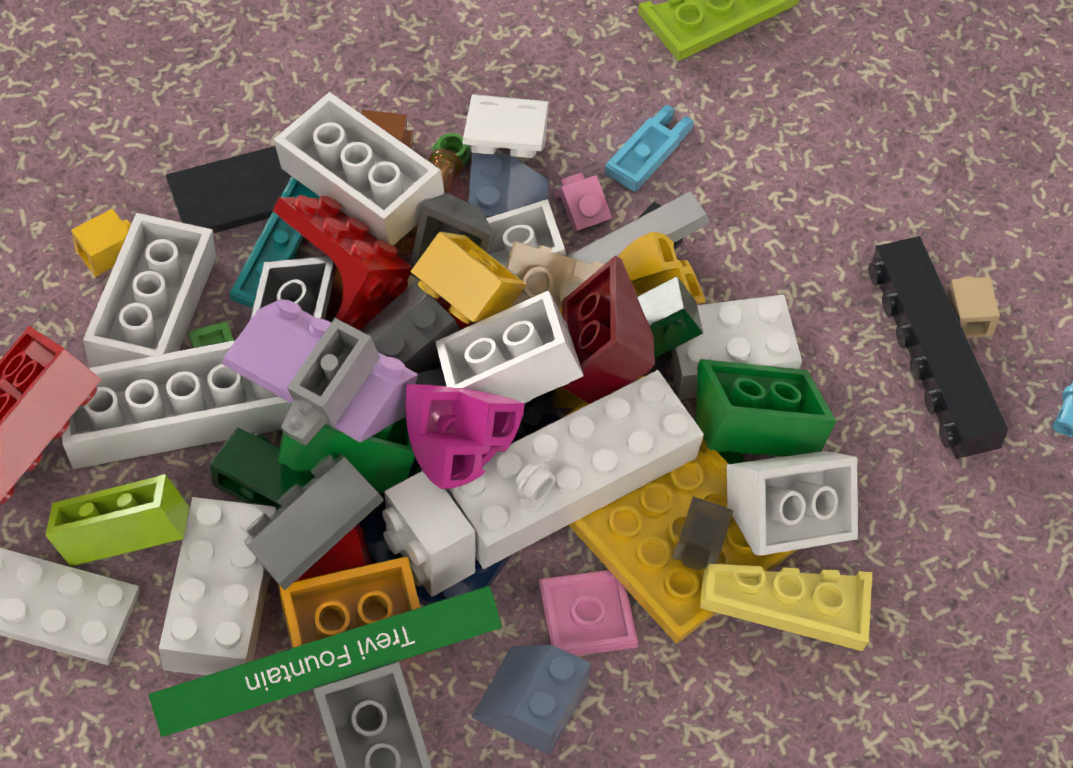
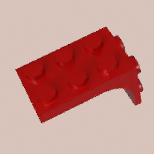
(368, 266)

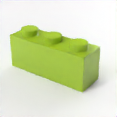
(117, 520)

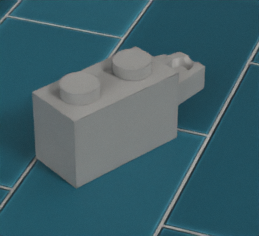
(329, 380)

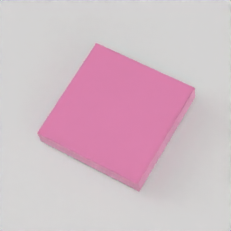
(587, 613)

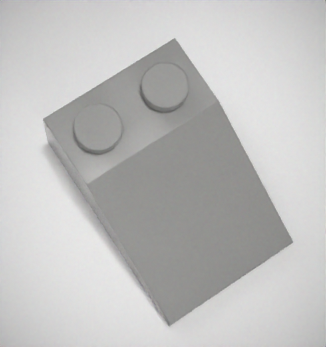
(371, 721)

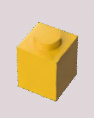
(100, 241)

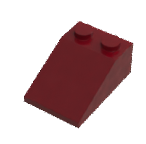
(607, 333)

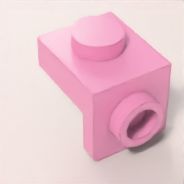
(583, 201)

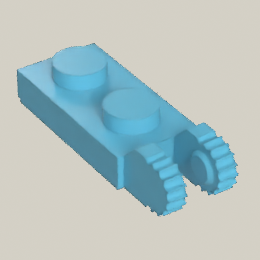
(647, 149)

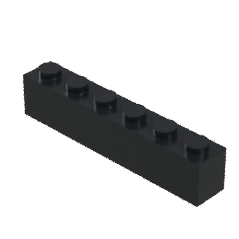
(937, 348)

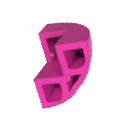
(458, 430)

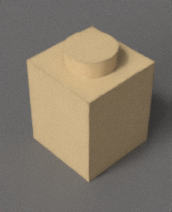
(974, 305)

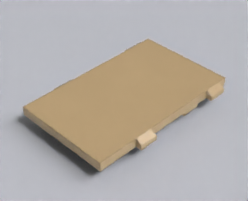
(547, 271)

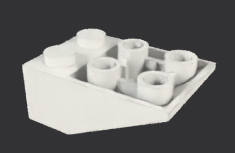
(506, 123)

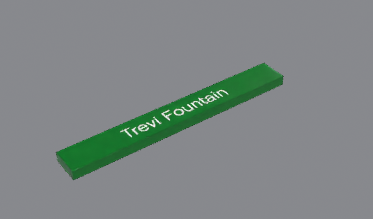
(324, 661)

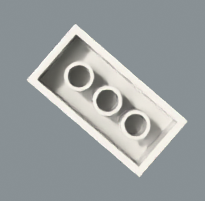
(360, 167)
(150, 291)
(215, 591)

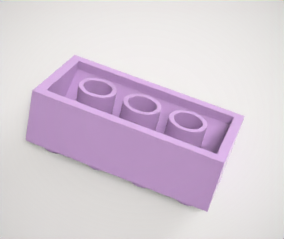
(280, 342)

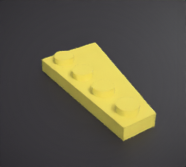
(807, 604)

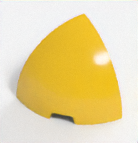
(653, 262)

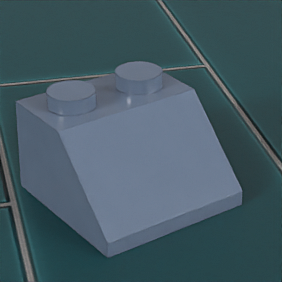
(504, 184)
(534, 694)

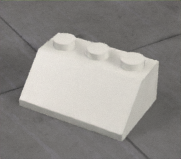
(794, 501)

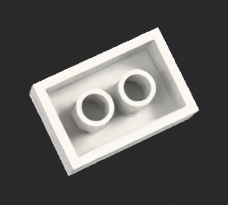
(737, 332)
(513, 352)

